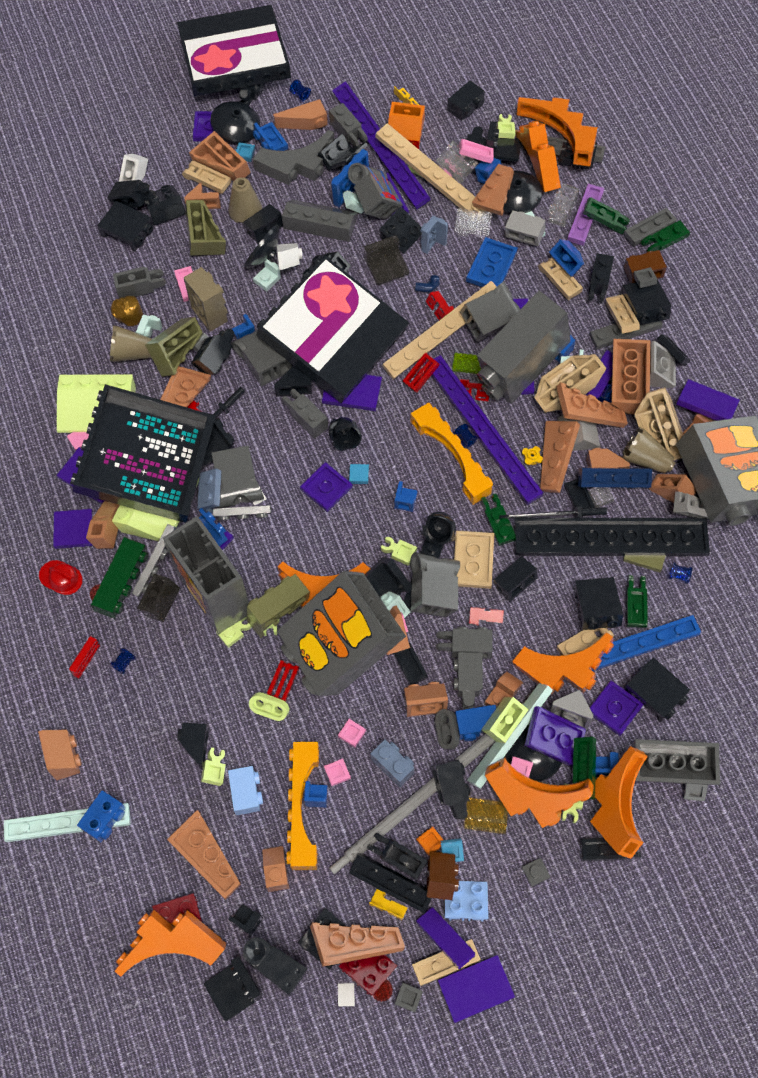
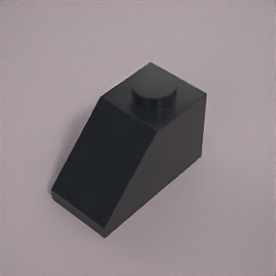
(293, 380)
(194, 741)

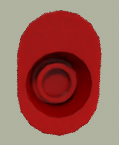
(60, 577)

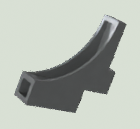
(288, 164)

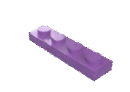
(582, 223)

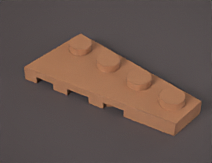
(185, 386)
(588, 408)
(557, 450)
(201, 850)
(345, 944)

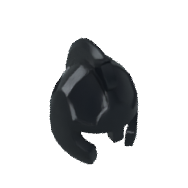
(344, 433)
(439, 528)

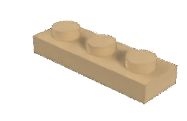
(622, 314)
(439, 966)

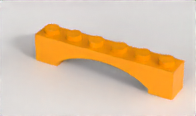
(428, 422)
(302, 854)

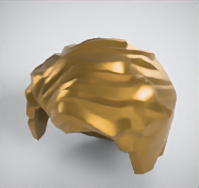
(127, 310)

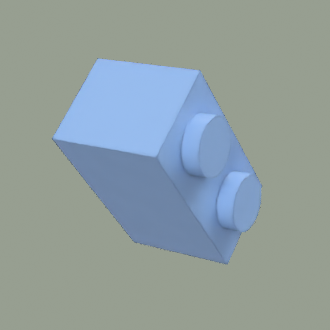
(244, 790)

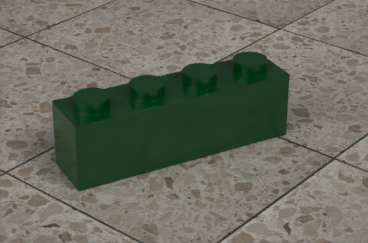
(119, 578)

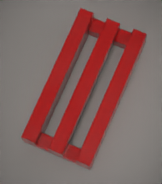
(424, 377)
(84, 657)
(295, 669)

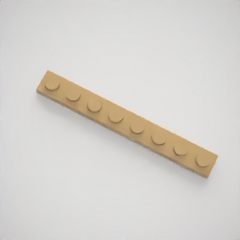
(426, 167)
(430, 338)

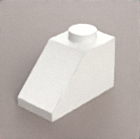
(133, 167)
(288, 255)

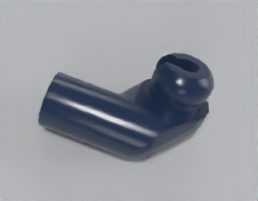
(429, 286)

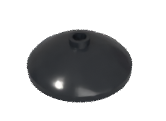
(234, 121)
(524, 193)
(264, 249)
(543, 765)

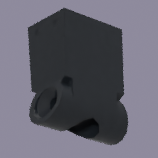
(274, 965)

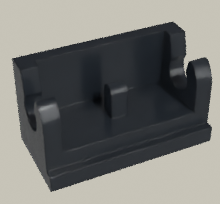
(262, 222)
(516, 578)

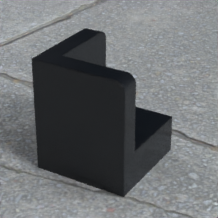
(246, 920)

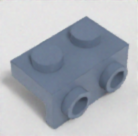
(433, 232)
(209, 490)

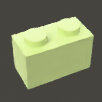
(505, 719)

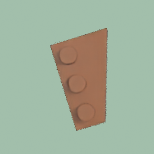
(220, 156)

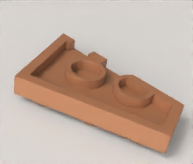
(494, 191)

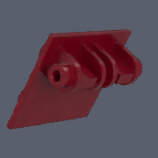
(173, 907)
(369, 972)

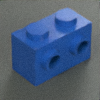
(101, 816)

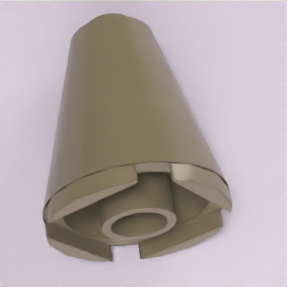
(243, 201)
(128, 345)
(648, 452)

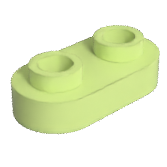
(269, 706)

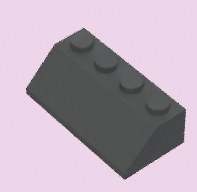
(319, 220)
(679, 762)

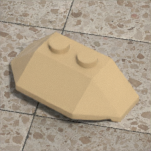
(576, 372)
(660, 420)

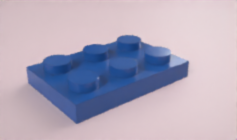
(342, 182)
(491, 263)

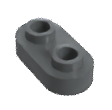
(447, 730)

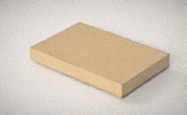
(475, 557)

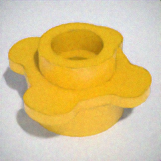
(529, 460)

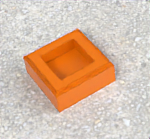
(430, 841)

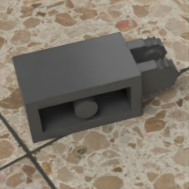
(467, 640)

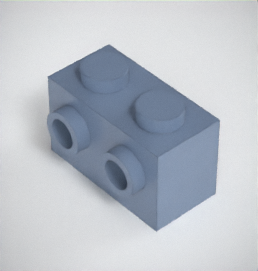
(392, 763)

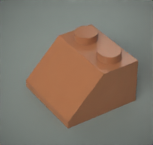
(425, 699)
(60, 753)

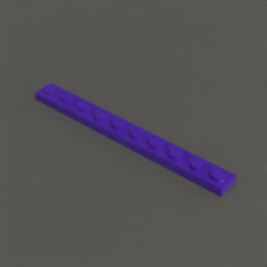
(393, 163)
(486, 432)

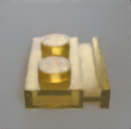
(486, 816)

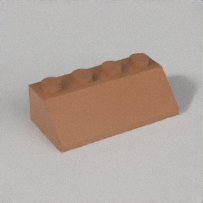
(630, 373)

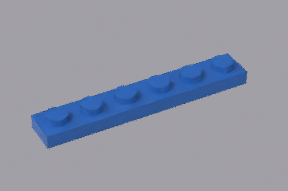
(651, 640)

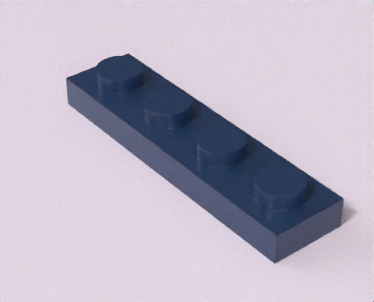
(615, 477)

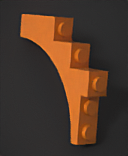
(569, 124)

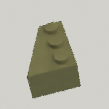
(202, 232)
(172, 345)
(276, 603)

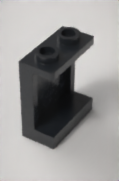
(126, 225)
(648, 302)
(218, 441)
(387, 577)
(598, 603)
(658, 689)

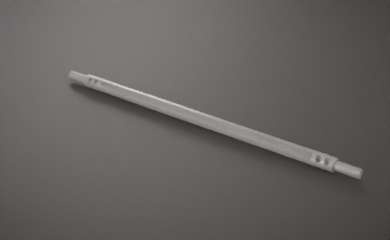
(407, 807)

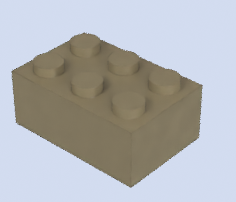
(206, 298)

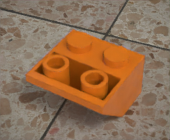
(407, 120)

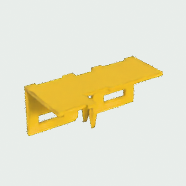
(405, 98)
(393, 908)

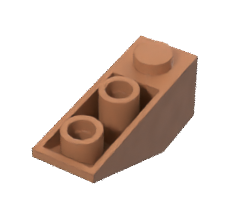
(101, 529)

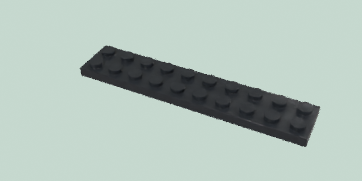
(611, 536)

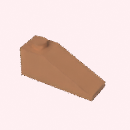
(305, 117)

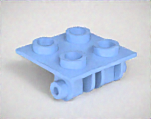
(468, 902)

